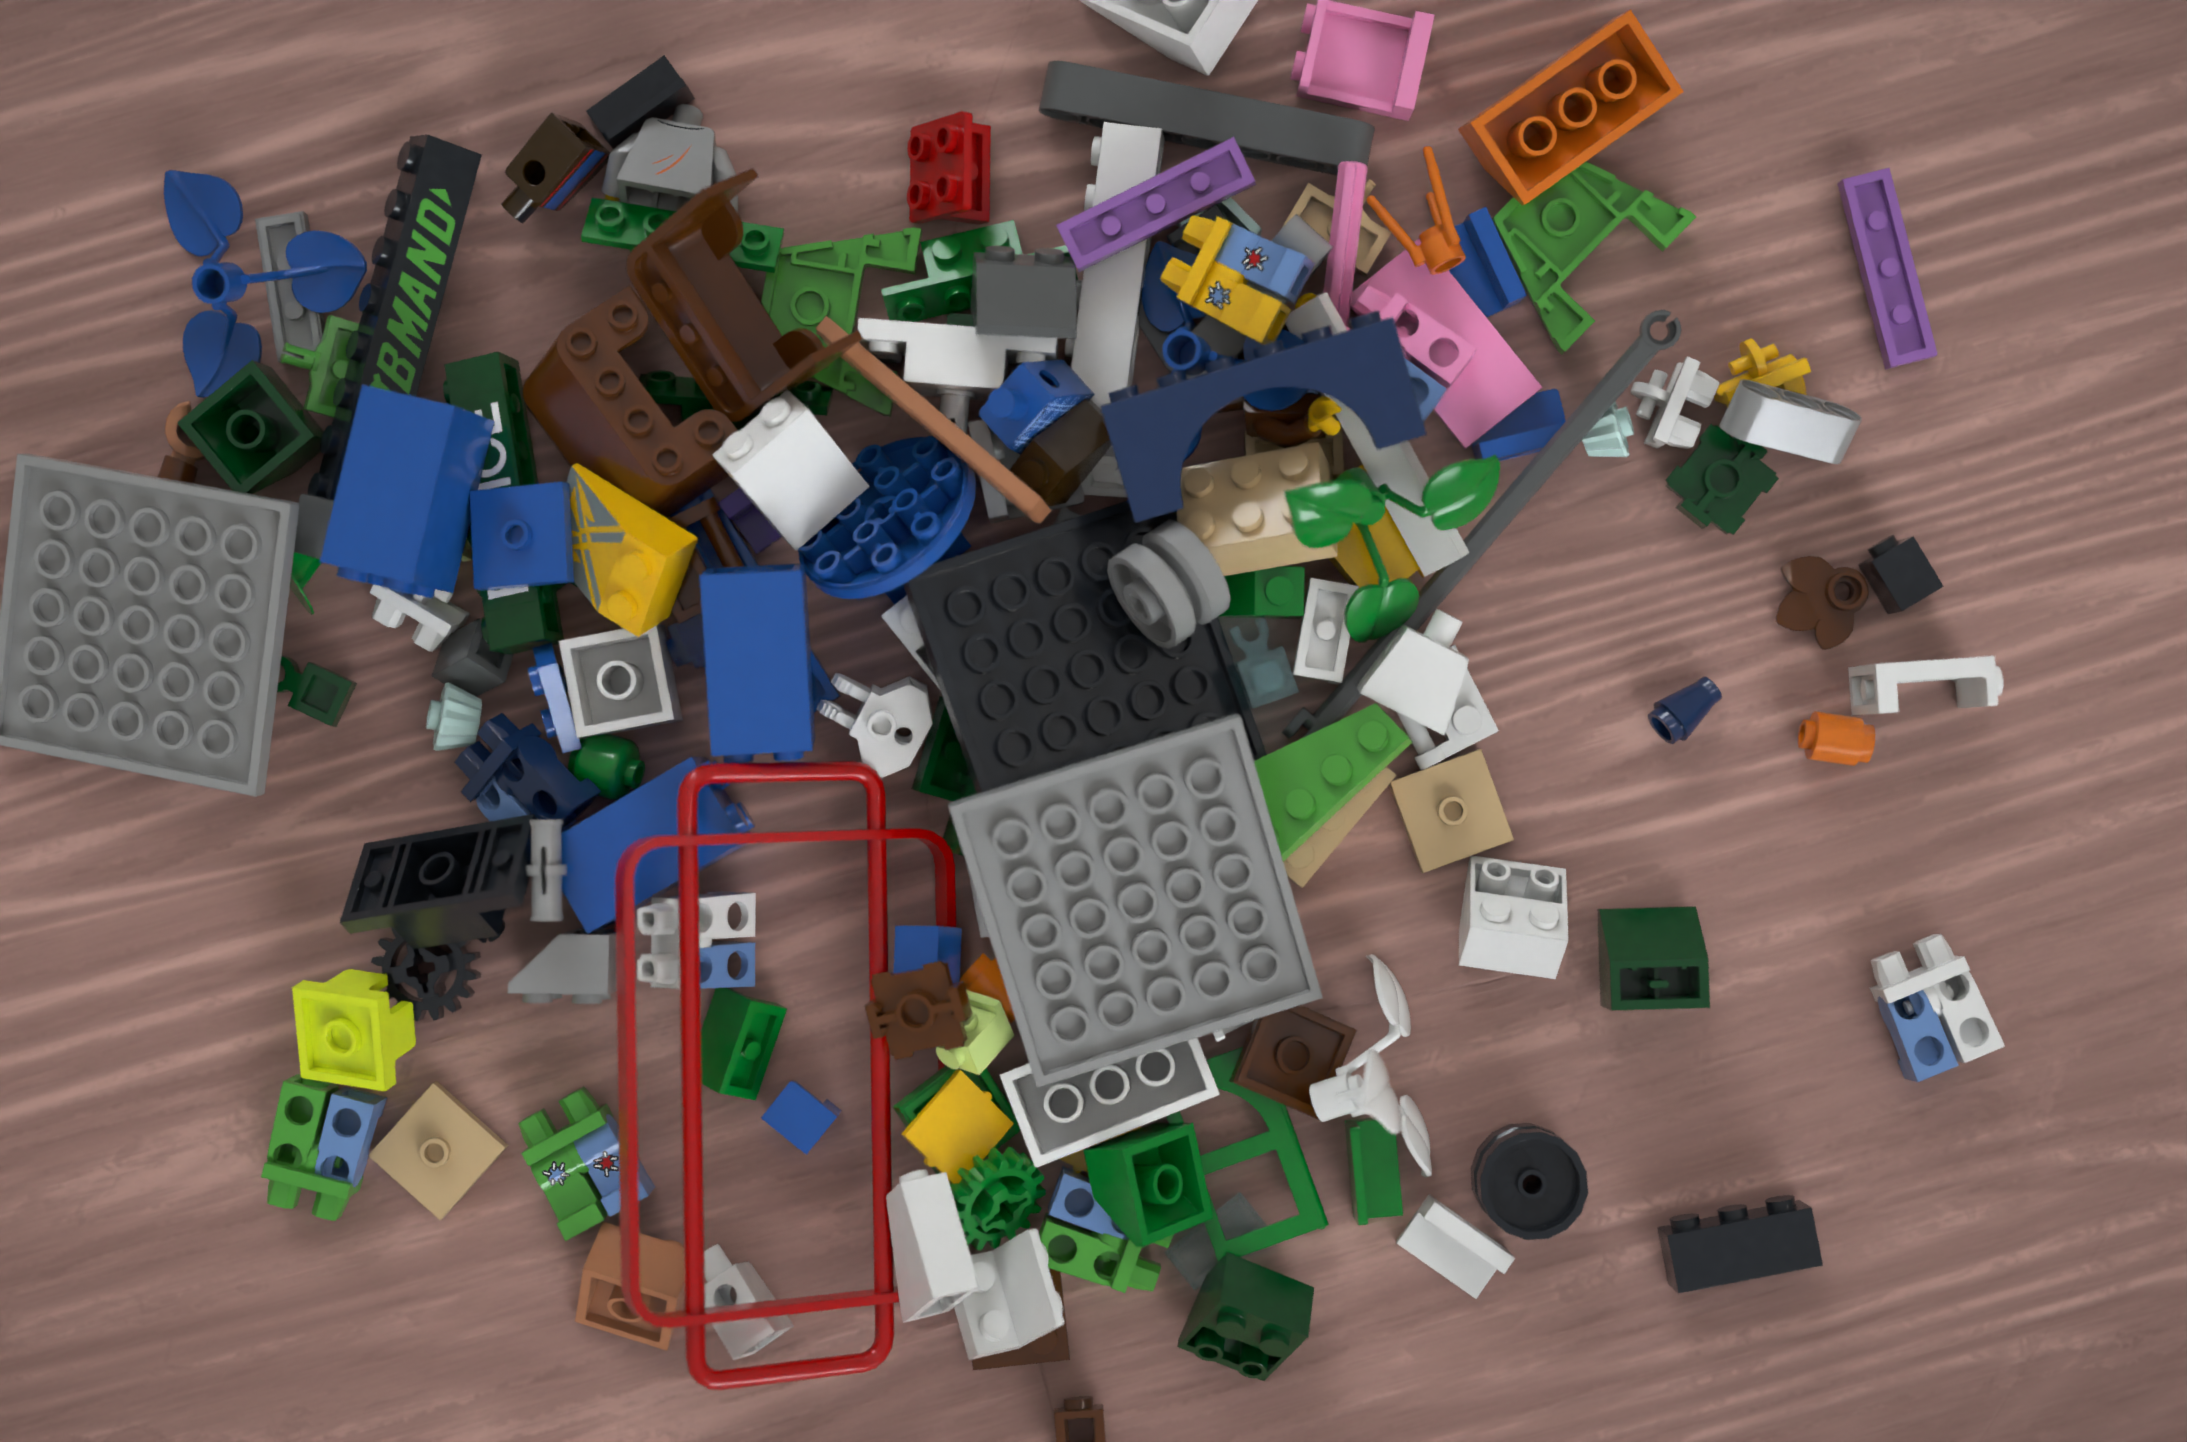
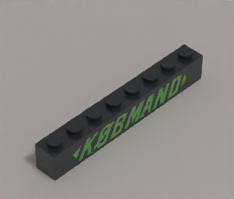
(405, 287)

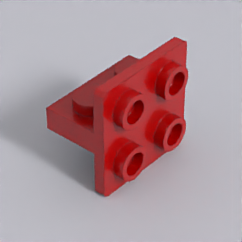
(950, 170)

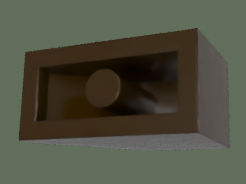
(1064, 453)

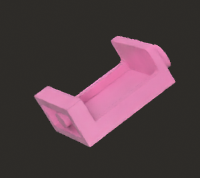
(1362, 58)

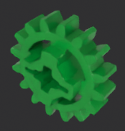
(997, 1196)

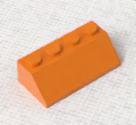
(1571, 109)

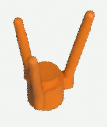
(1439, 243)

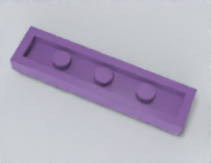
(1156, 204)
(1887, 268)

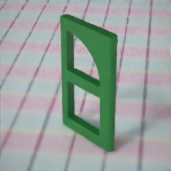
(1279, 1138)

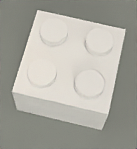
(620, 681)

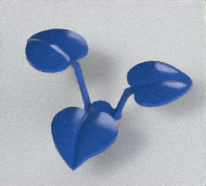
(201, 215)
(1189, 351)

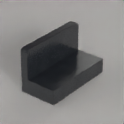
(647, 95)

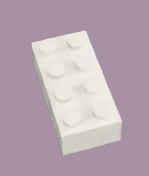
(1106, 1100)

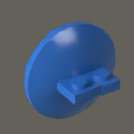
(897, 525)

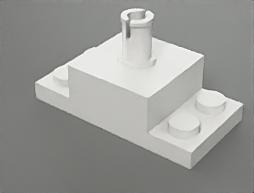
(952, 359)

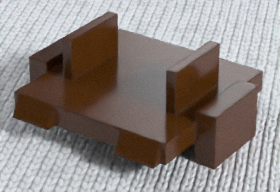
(918, 1009)

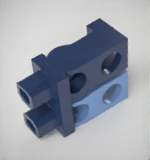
(521, 776)

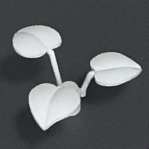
(1373, 1093)

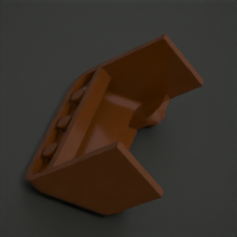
(713, 312)

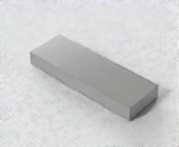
(289, 318)

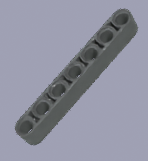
(1205, 117)

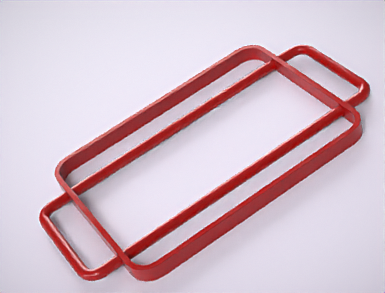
(687, 839)

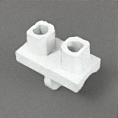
(1685, 384)
(435, 616)

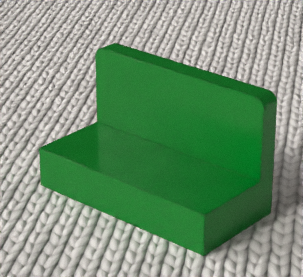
(738, 1042)
(1373, 1170)

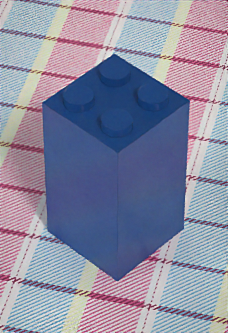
(406, 492)
(758, 661)
(599, 841)

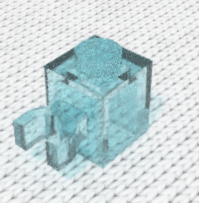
(1263, 673)

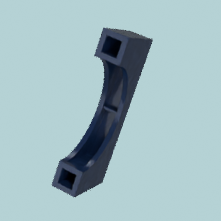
(1354, 366)

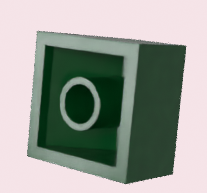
(253, 430)

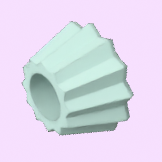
(1610, 434)
(454, 718)

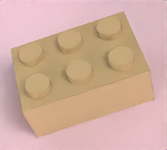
(1242, 507)

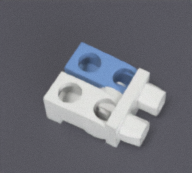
(662, 923)
(1933, 1010)

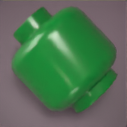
(609, 763)

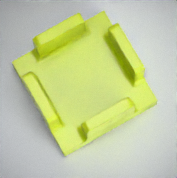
(351, 1031)

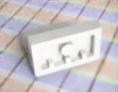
(1012, 1300)

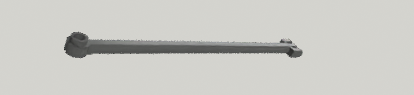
(1502, 512)

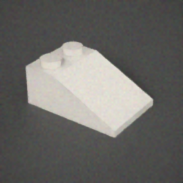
(1182, 30)

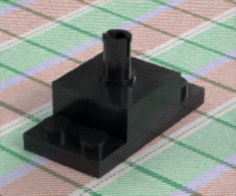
(442, 883)

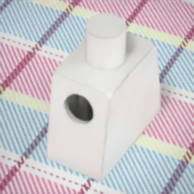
(1419, 673)
(740, 1336)

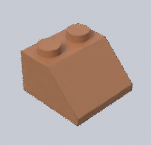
(661, 1286)

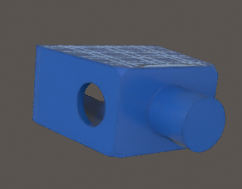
(1030, 403)

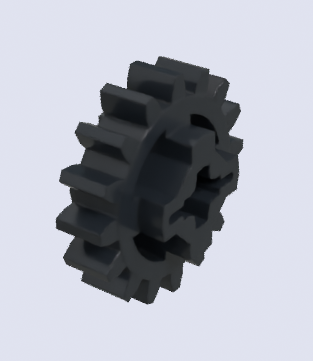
(432, 985)

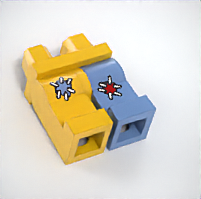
(1221, 275)

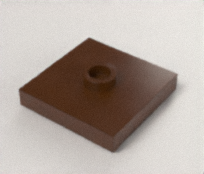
(1290, 1053)

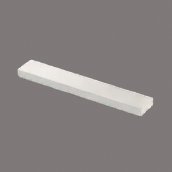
(1390, 465)

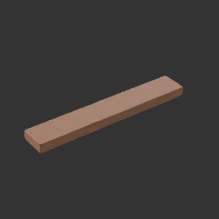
(937, 424)

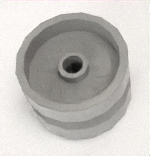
(1168, 584)

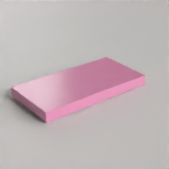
(1494, 378)

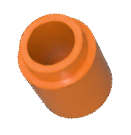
(1836, 738)
(986, 979)

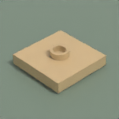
(1451, 810)
(438, 1150)

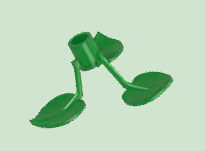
(1327, 511)

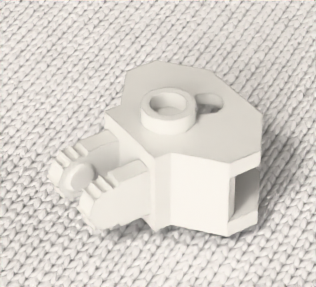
(878, 718)

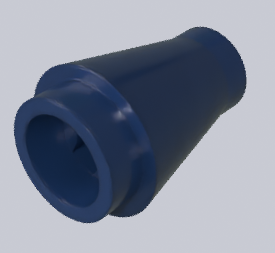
(1682, 711)

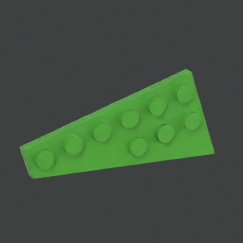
(1324, 771)

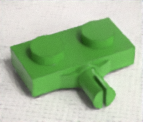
(325, 364)

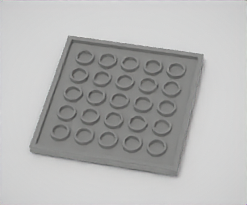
(143, 622)
(1136, 899)

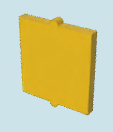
(957, 1126)

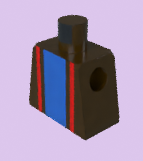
(553, 167)

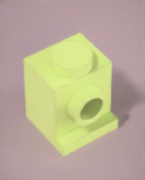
(986, 1032)

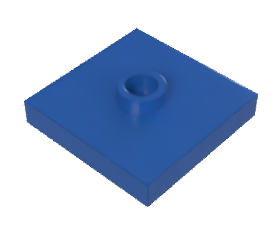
(521, 536)

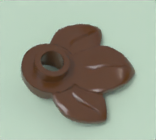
(1814, 602)

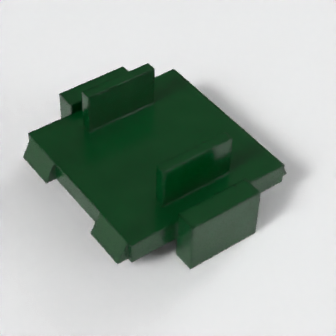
(1721, 480)

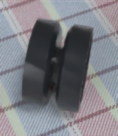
(1544, 1205)

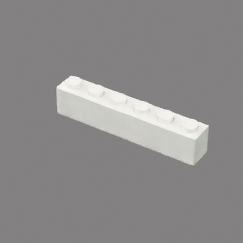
(1112, 288)

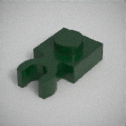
(316, 691)

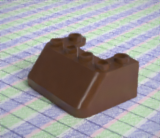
(610, 422)

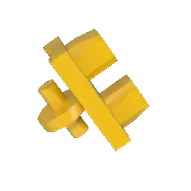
(1782, 373)

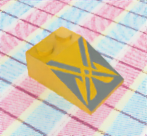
(625, 553)

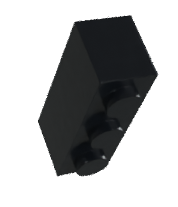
(1739, 1244)

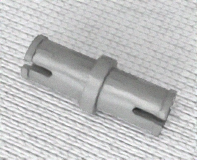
(546, 869)

